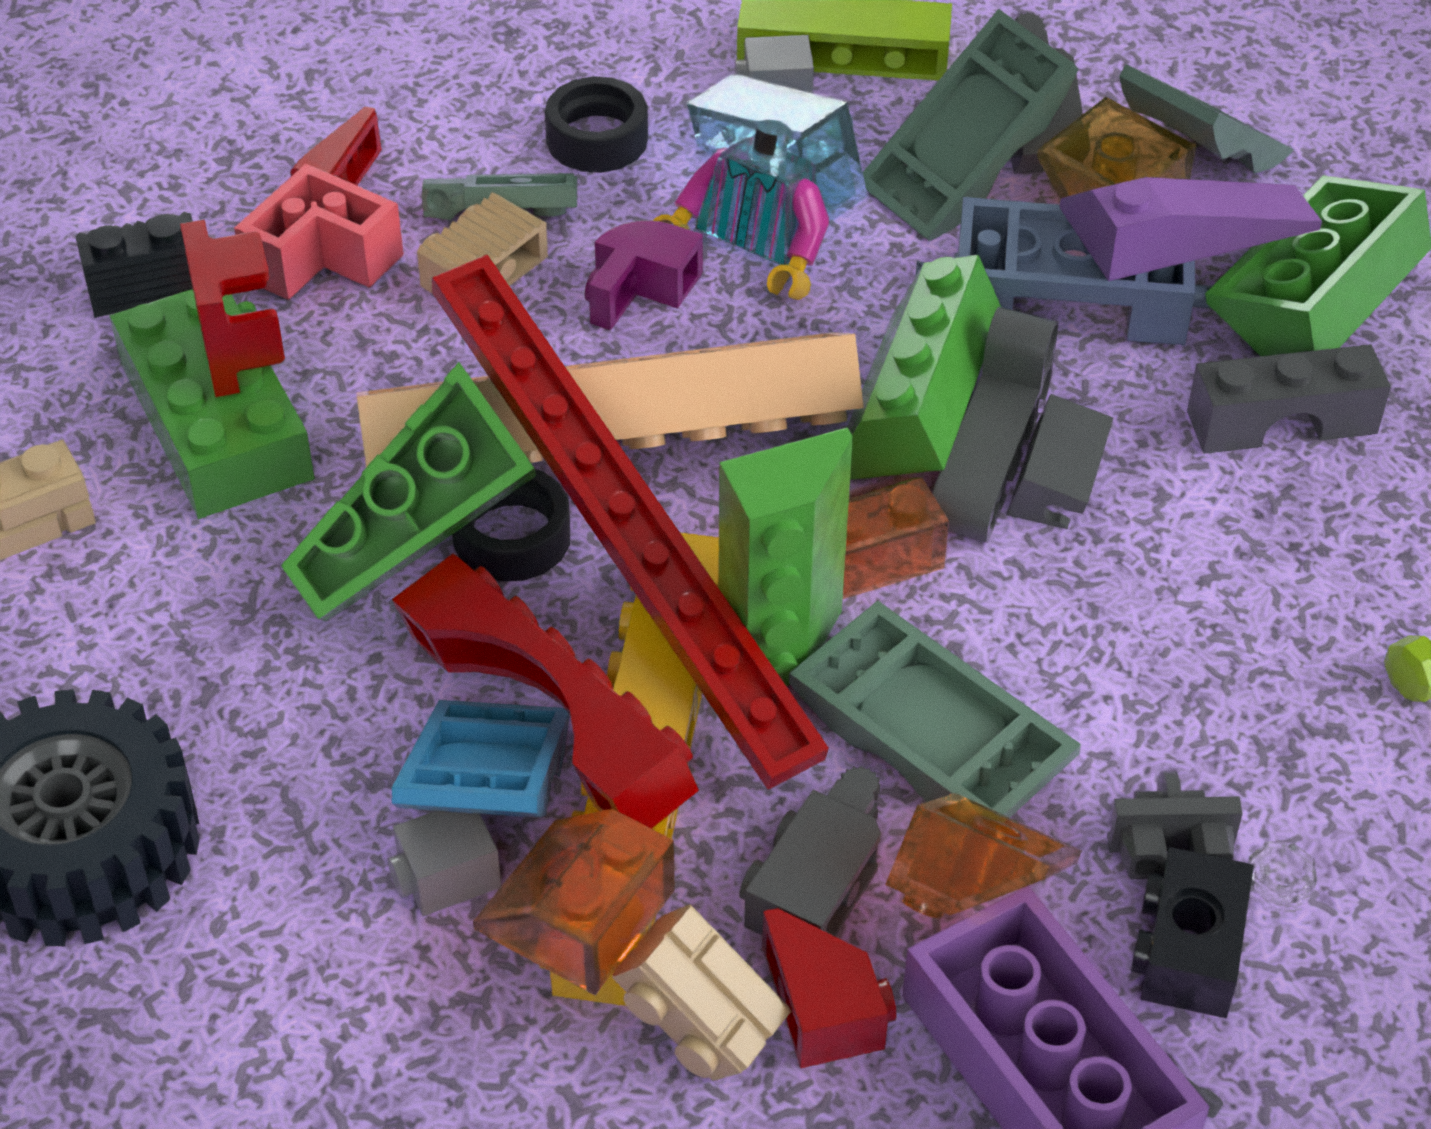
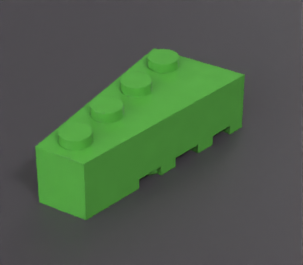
(420, 490)

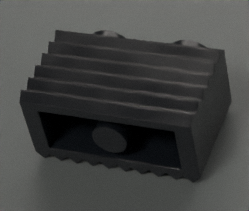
(134, 263)

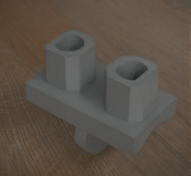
(1171, 818)

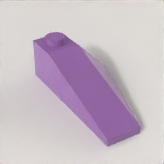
(1177, 221)

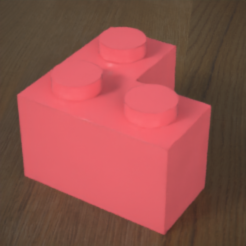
(324, 224)

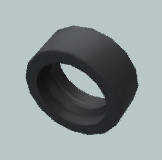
(596, 150)
(525, 556)

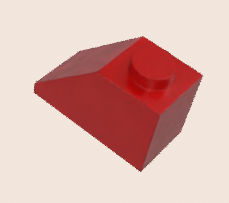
(830, 990)

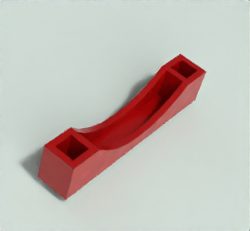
(616, 747)

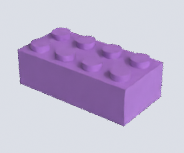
(1042, 1026)

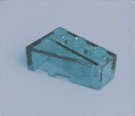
(818, 131)

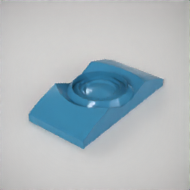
(484, 759)

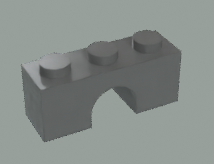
(1242, 398)

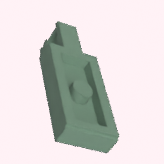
(543, 192)

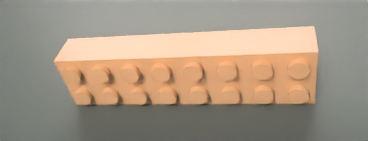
(673, 393)

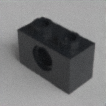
(1206, 898)

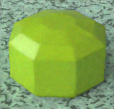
(1410, 667)

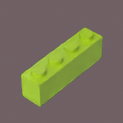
(858, 35)

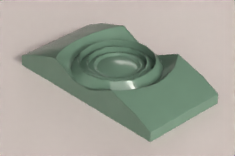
(1201, 121)
(970, 126)
(930, 714)

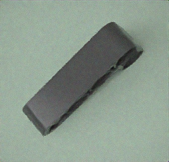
(997, 420)

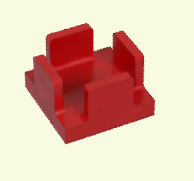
(227, 268)

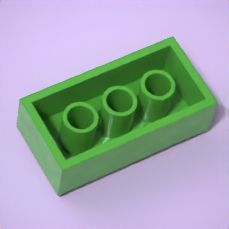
(218, 446)

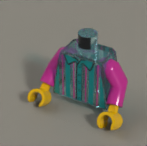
(761, 203)

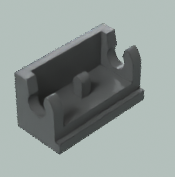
(1060, 462)

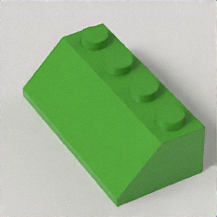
(1325, 282)
(924, 371)
(786, 543)

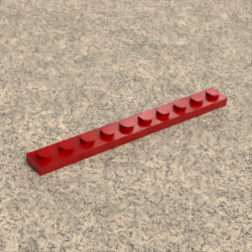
(631, 524)

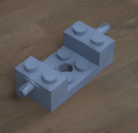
(1026, 258)

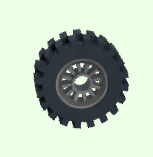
(89, 816)

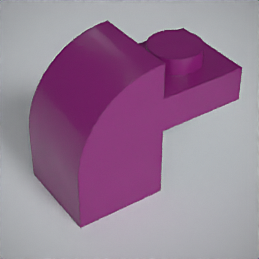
(644, 261)

